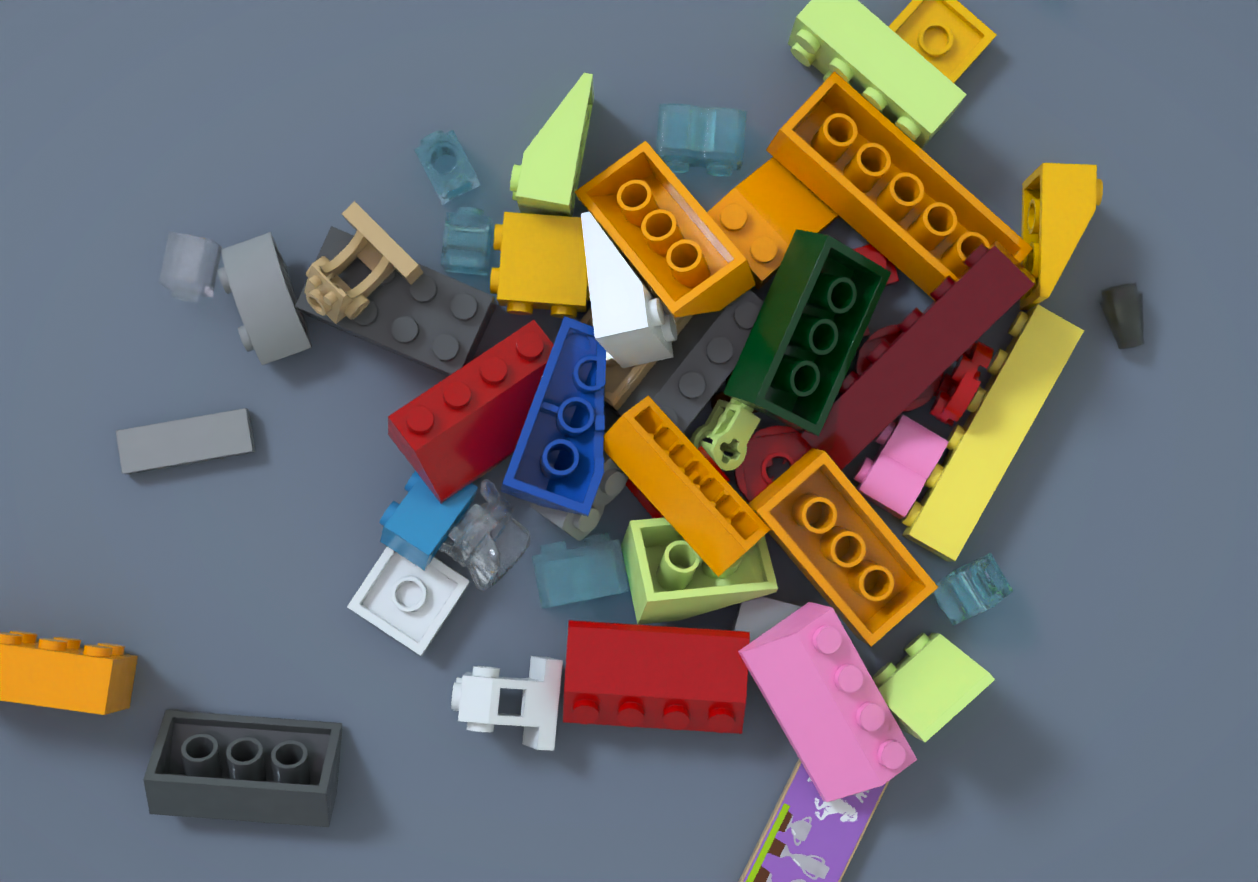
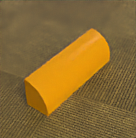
(683, 485)

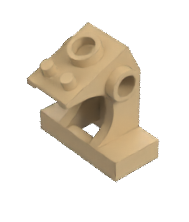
(376, 249)

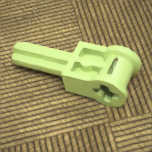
(730, 429)

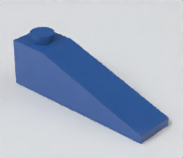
(562, 440)

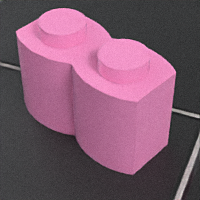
(900, 466)

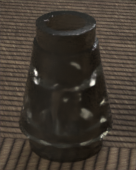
(1124, 314)

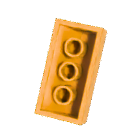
(666, 234)

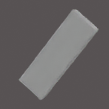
(185, 441)

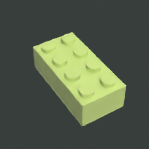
(876, 64)

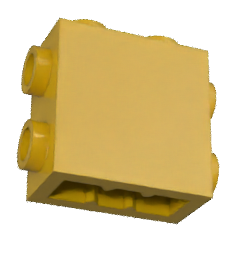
(540, 265)

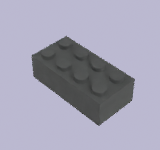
(428, 322)

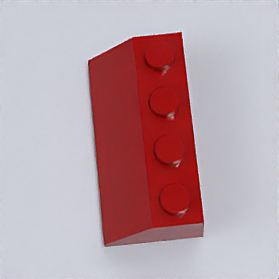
(473, 414)
(655, 677)

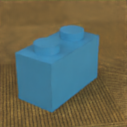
(422, 522)

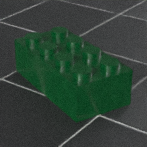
(807, 331)

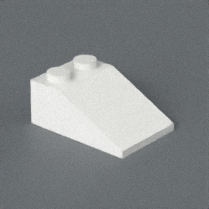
(624, 311)

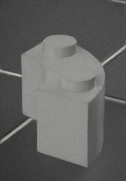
(264, 299)

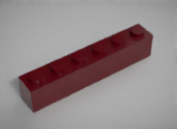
(922, 351)

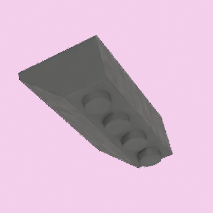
(700, 362)
(244, 768)

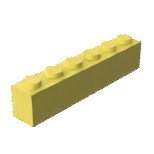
(992, 432)

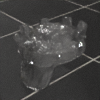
(488, 539)

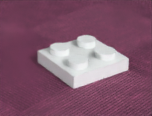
(407, 599)

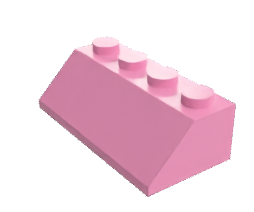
(827, 703)

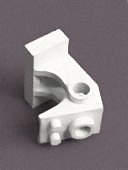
(478, 696)

